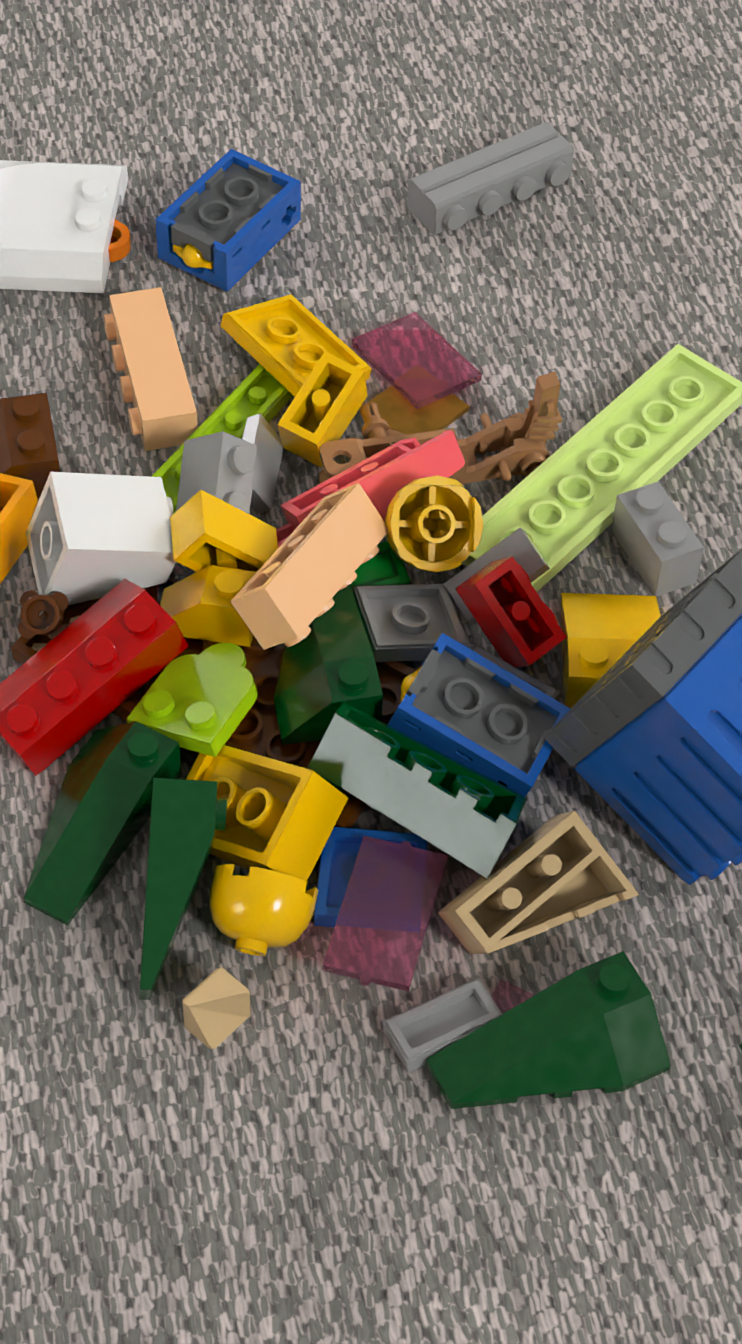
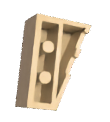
(537, 886)

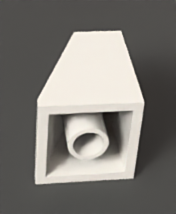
(98, 532)

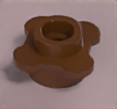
(33, 604)

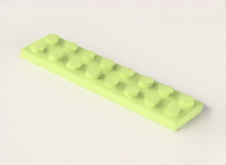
(619, 450)

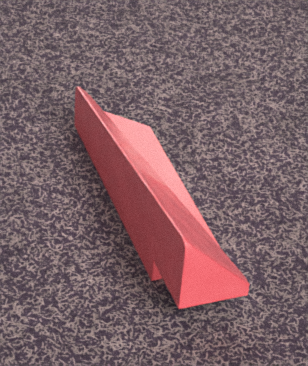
(380, 476)

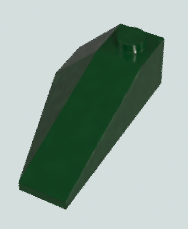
(98, 814)

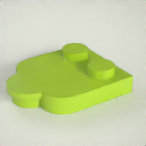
(199, 698)

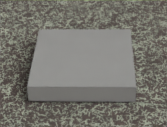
(407, 620)

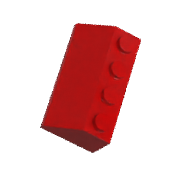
(86, 674)

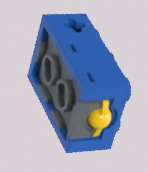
(228, 219)
(478, 715)

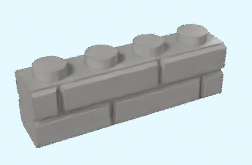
(490, 178)

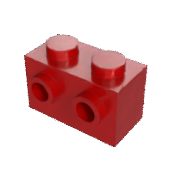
(511, 612)

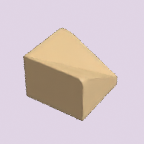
(216, 1008)

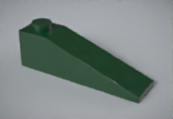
(325, 671)
(179, 845)
(571, 1037)

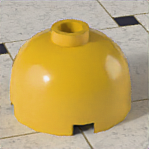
(434, 524)
(260, 908)

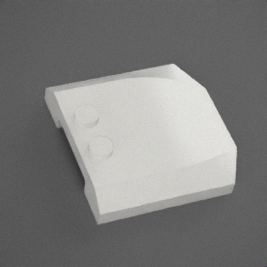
(57, 224)

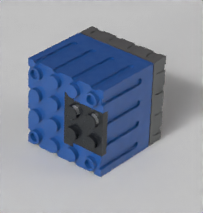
(667, 730)

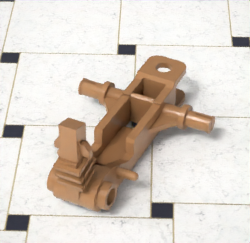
(518, 438)

